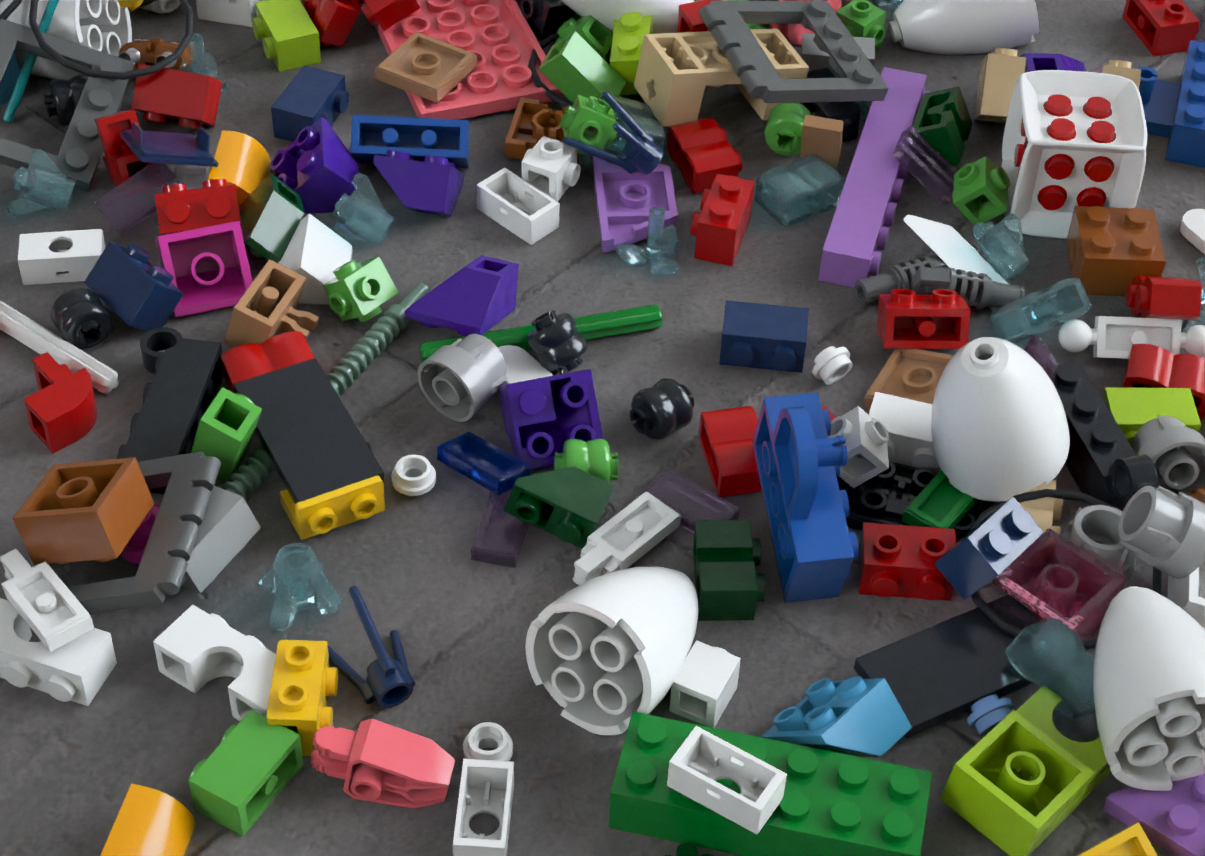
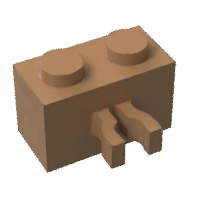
(270, 308)

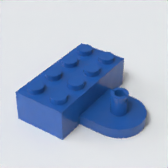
(1178, 109)
(803, 496)

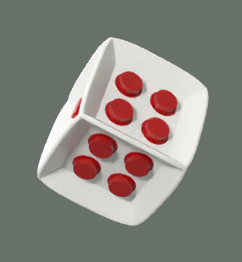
(1072, 145)

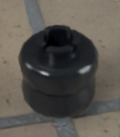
(64, 98)
(81, 318)
(557, 341)
(662, 408)

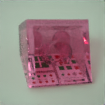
(1062, 583)

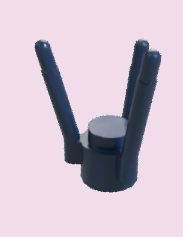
(639, 149)
(387, 679)

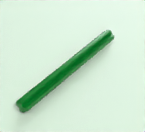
(589, 326)

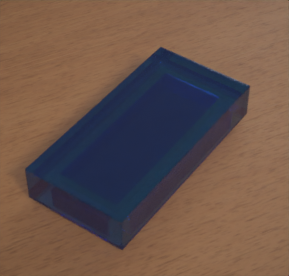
(482, 462)

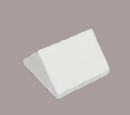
(315, 254)

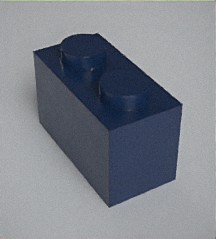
(306, 99)
(133, 286)
(764, 336)
(988, 548)

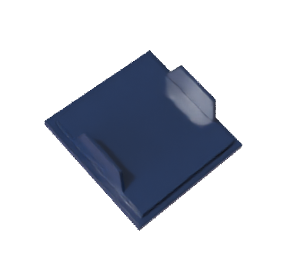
(169, 147)

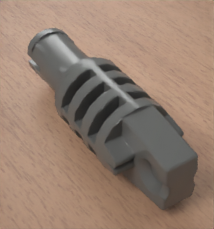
(894, 277)
(976, 289)

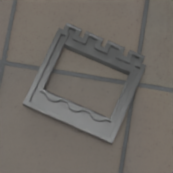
(729, 29)
(100, 97)
(171, 540)

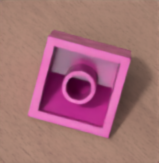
(206, 266)

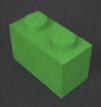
(245, 772)

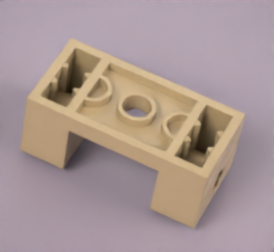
(680, 65)
(1001, 71)

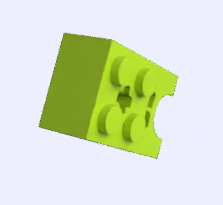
(1024, 777)

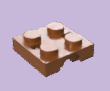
(535, 122)

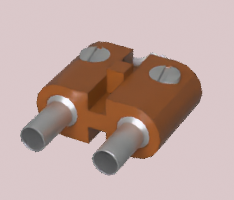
(153, 51)

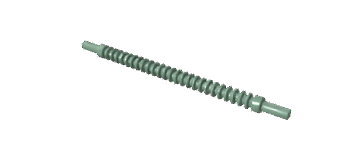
(341, 378)

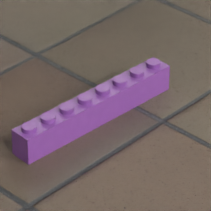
(872, 184)

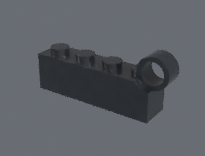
(177, 398)
(1098, 450)

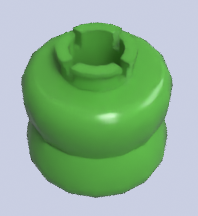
(785, 128)
(590, 457)

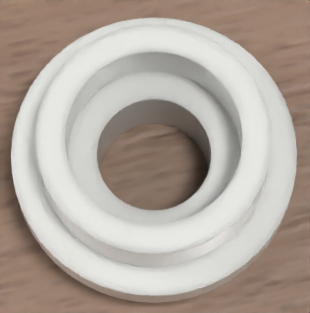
(832, 364)
(413, 475)
(488, 736)

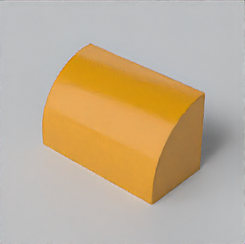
(240, 162)
(150, 825)

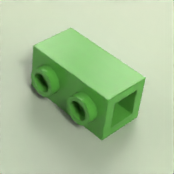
(579, 69)
(227, 431)

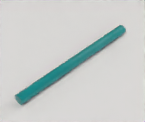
(28, 65)

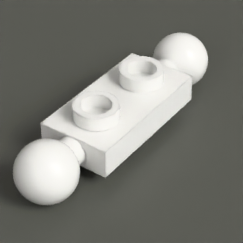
(1115, 336)

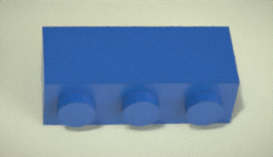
(411, 135)

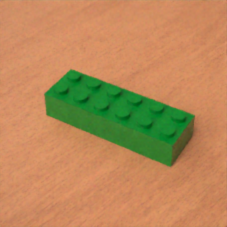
(827, 809)

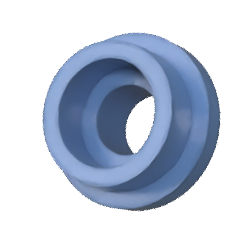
(988, 713)

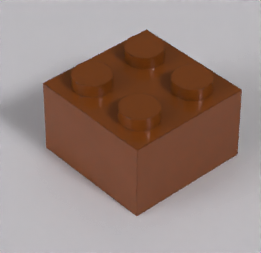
(1113, 247)
(84, 511)

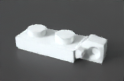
(626, 538)
(44, 601)

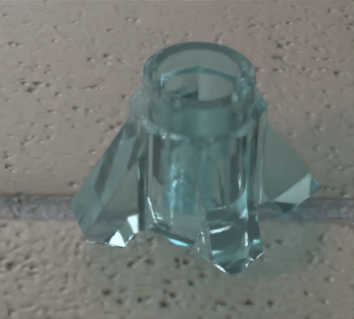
(41, 186)
(362, 214)
(1002, 246)
(298, 585)

